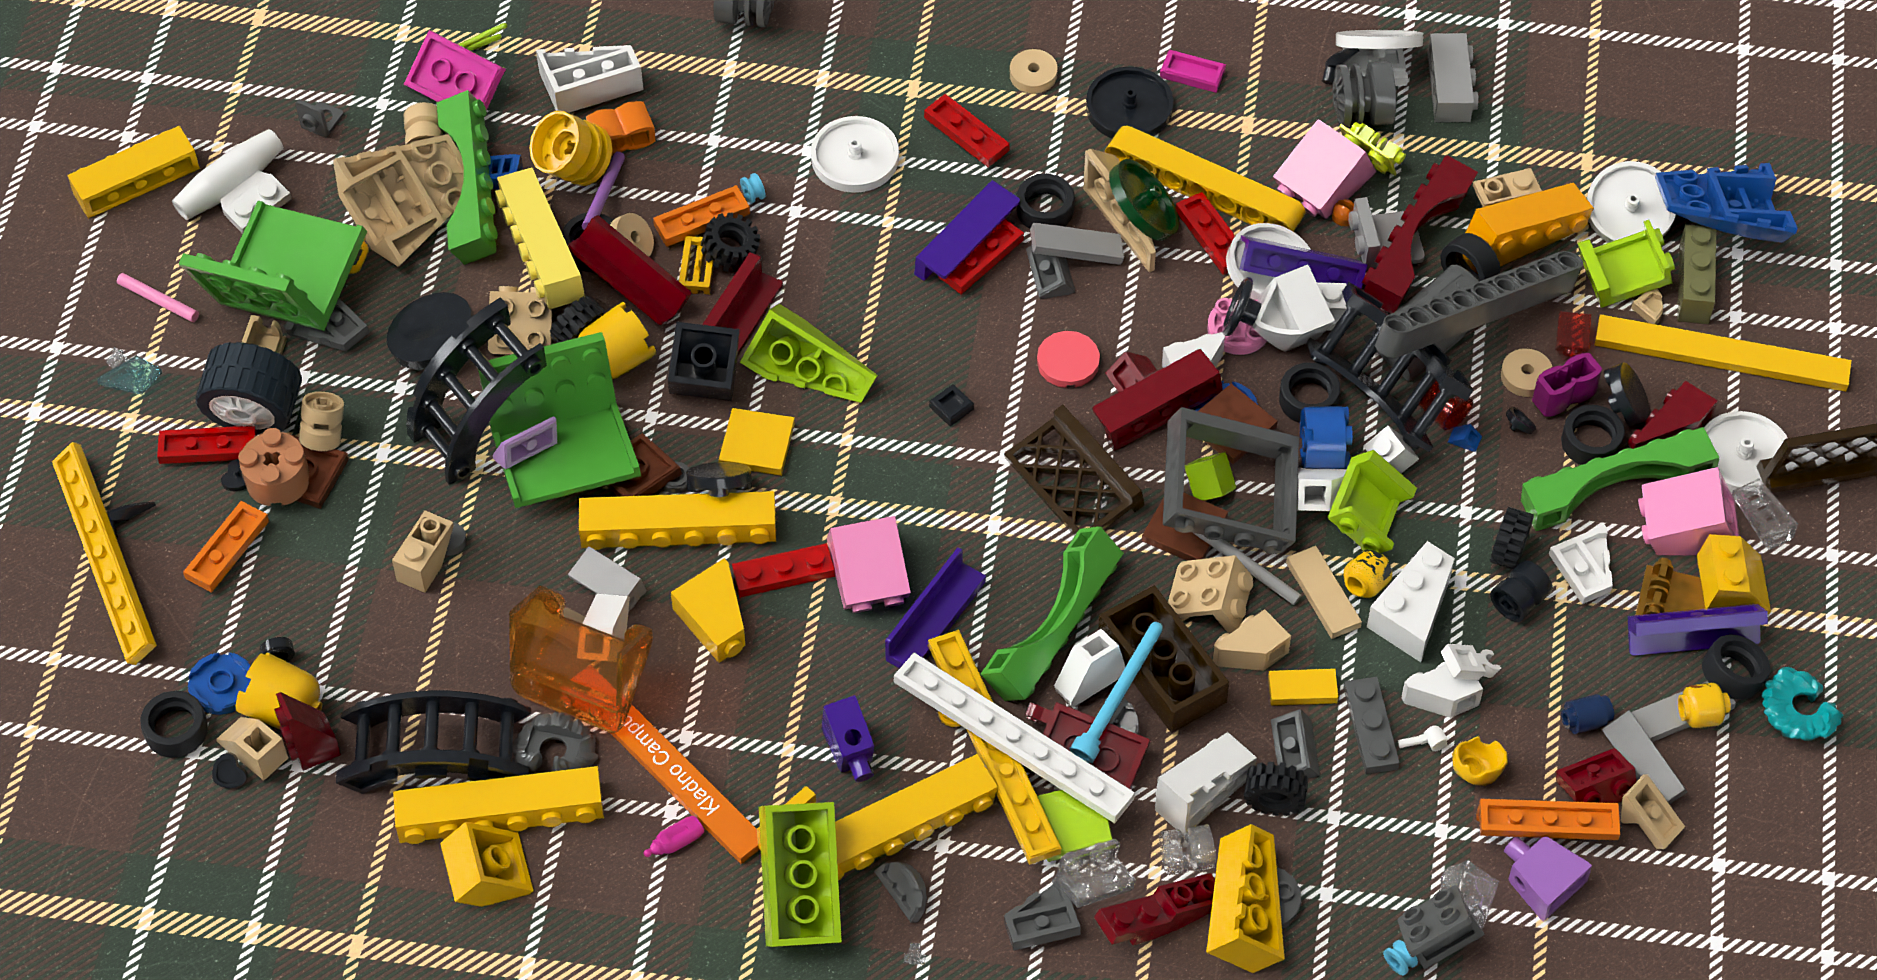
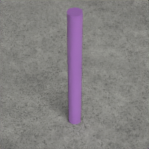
(605, 187)

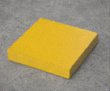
(757, 440)

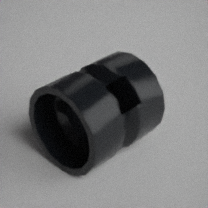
(1521, 591)

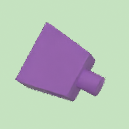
(1545, 874)

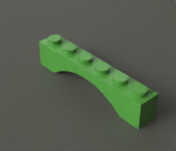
(471, 226)
(1559, 494)
(1086, 566)

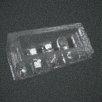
(1772, 532)

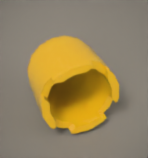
(623, 339)
(270, 676)

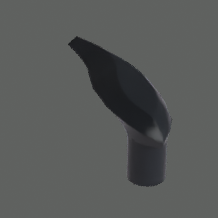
(1337, 58)
(127, 511)

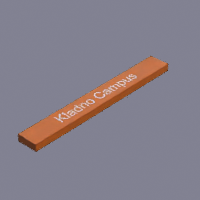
(688, 786)

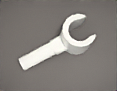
(1433, 736)

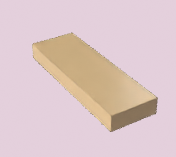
(1323, 592)

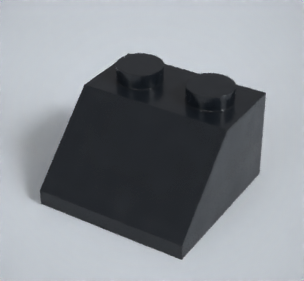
(703, 361)

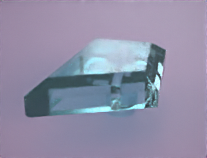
(131, 376)

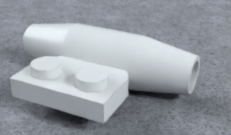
(236, 182)

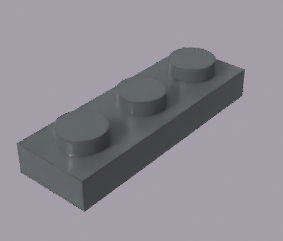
(1371, 725)

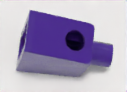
(849, 737)

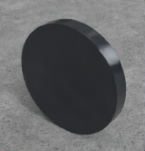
(1129, 99)
(425, 326)

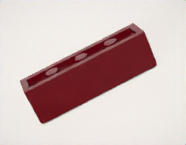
(630, 271)
(745, 299)
(1158, 398)

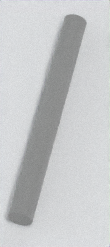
(1255, 569)

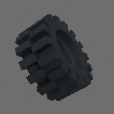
(733, 229)
(576, 319)
(1511, 538)
(1276, 788)

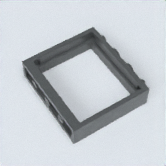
(1243, 437)

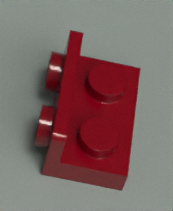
(1598, 778)

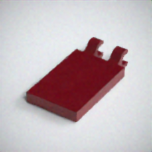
(1120, 749)

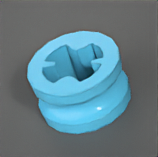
(752, 188)
(1399, 958)

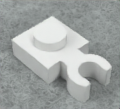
(1467, 664)

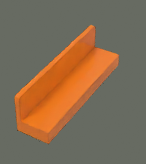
(1548, 819)

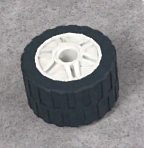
(248, 387)

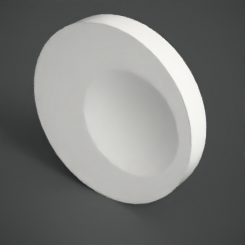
(1379, 40)
(855, 154)
(1624, 199)
(1262, 231)
(1741, 443)

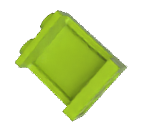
(1627, 265)
(1370, 501)

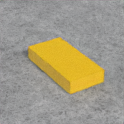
(1303, 687)

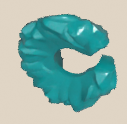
(1783, 716)

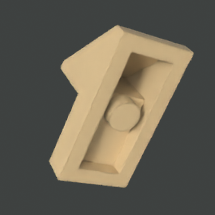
(1652, 812)

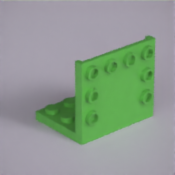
(283, 266)
(590, 430)

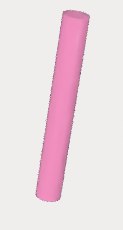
(157, 297)

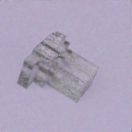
(116, 358)
(914, 955)

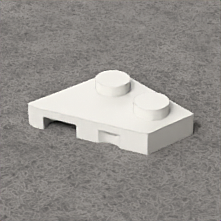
(1585, 564)

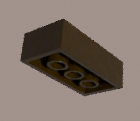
(1178, 672)

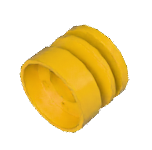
(570, 148)

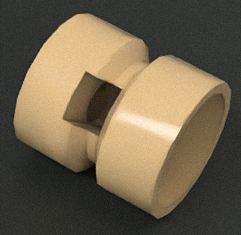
(421, 122)
(321, 421)

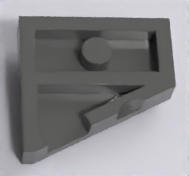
(341, 332)
(1042, 919)

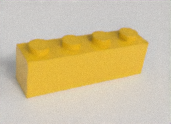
(133, 172)

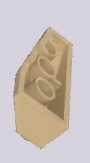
(1098, 188)

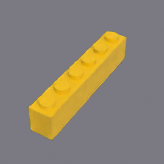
(677, 520)
(499, 803)
(913, 813)

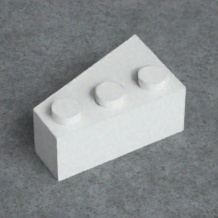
(589, 77)
(1412, 601)
(1202, 782)

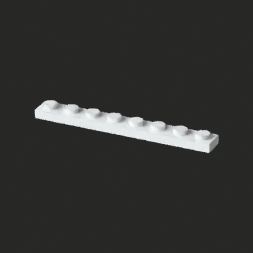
(1014, 737)

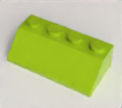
(800, 874)

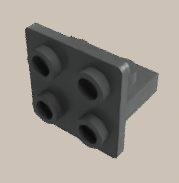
(1439, 927)

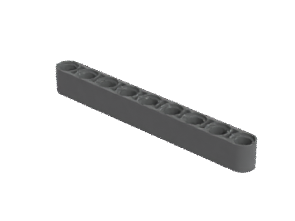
(1478, 304)

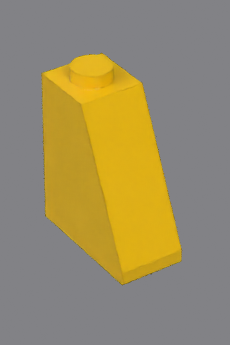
(712, 610)

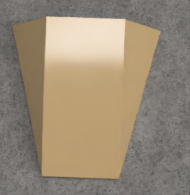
(401, 192)

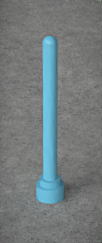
(1087, 744)

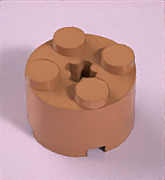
(274, 468)

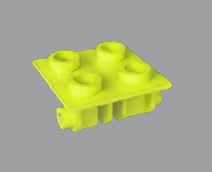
(1382, 155)

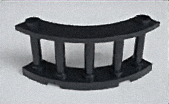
(1435, 360)
(440, 375)
(430, 762)

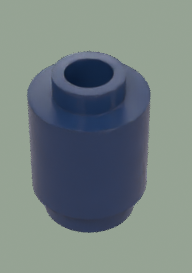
(1587, 713)

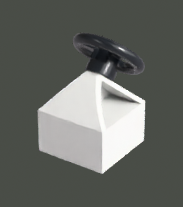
(1285, 312)

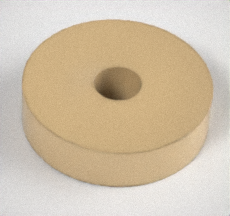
(1029, 61)
(636, 231)
(1520, 361)

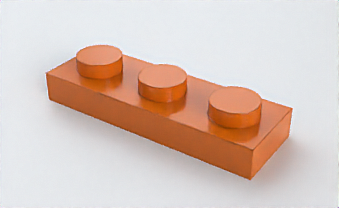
(694, 217)
(226, 546)

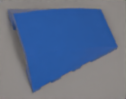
(1728, 201)

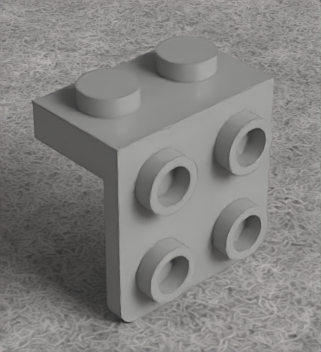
(1374, 231)

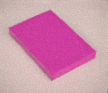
(450, 69)

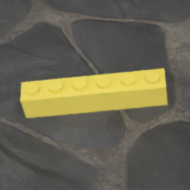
(539, 238)

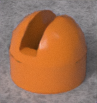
(1341, 211)

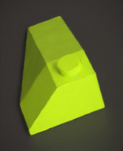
(801, 355)

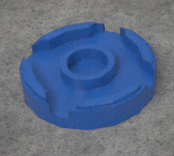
(218, 680)

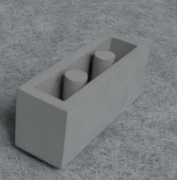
(1452, 77)

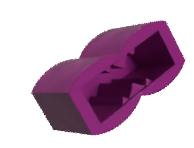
(1567, 384)

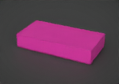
(1192, 71)

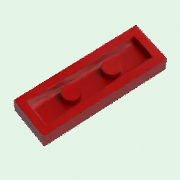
(966, 130)
(1207, 228)
(985, 256)
(203, 444)
(783, 570)

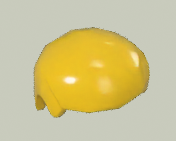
(1479, 761)

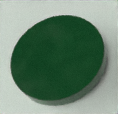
(1144, 199)

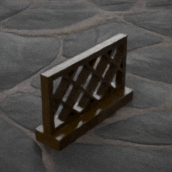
(1092, 455)
(1821, 459)

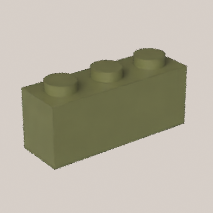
(1696, 274)

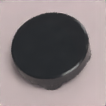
(1627, 393)
(719, 478)

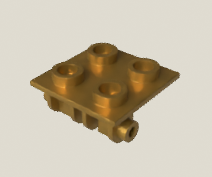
(1668, 590)

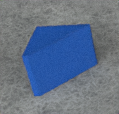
(1465, 437)

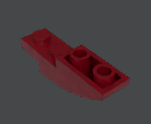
(1158, 914)

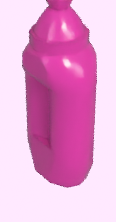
(676, 837)

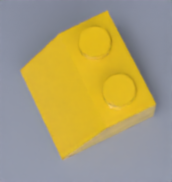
(1731, 573)
(485, 865)

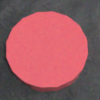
(1068, 359)

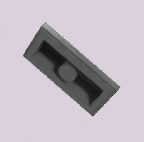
(1050, 275)
(1296, 742)

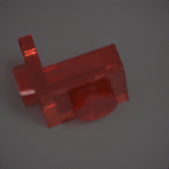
(1573, 333)

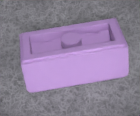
(527, 443)

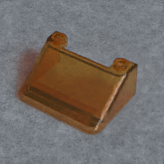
(574, 664)

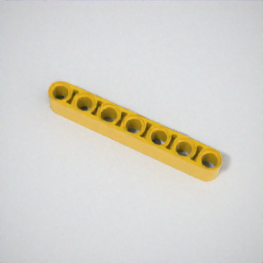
(1193, 174)

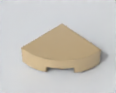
(1649, 306)

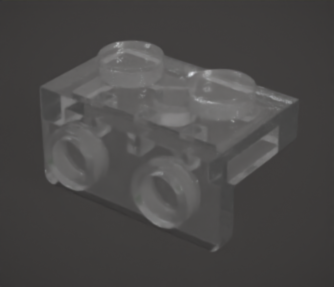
(1093, 874)
(1475, 885)

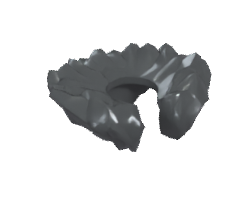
(561, 727)

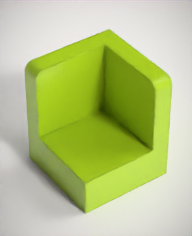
(1210, 476)

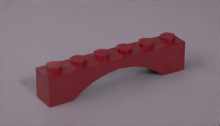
(1443, 194)

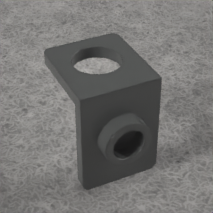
(313, 117)

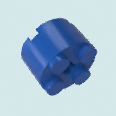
(1325, 437)

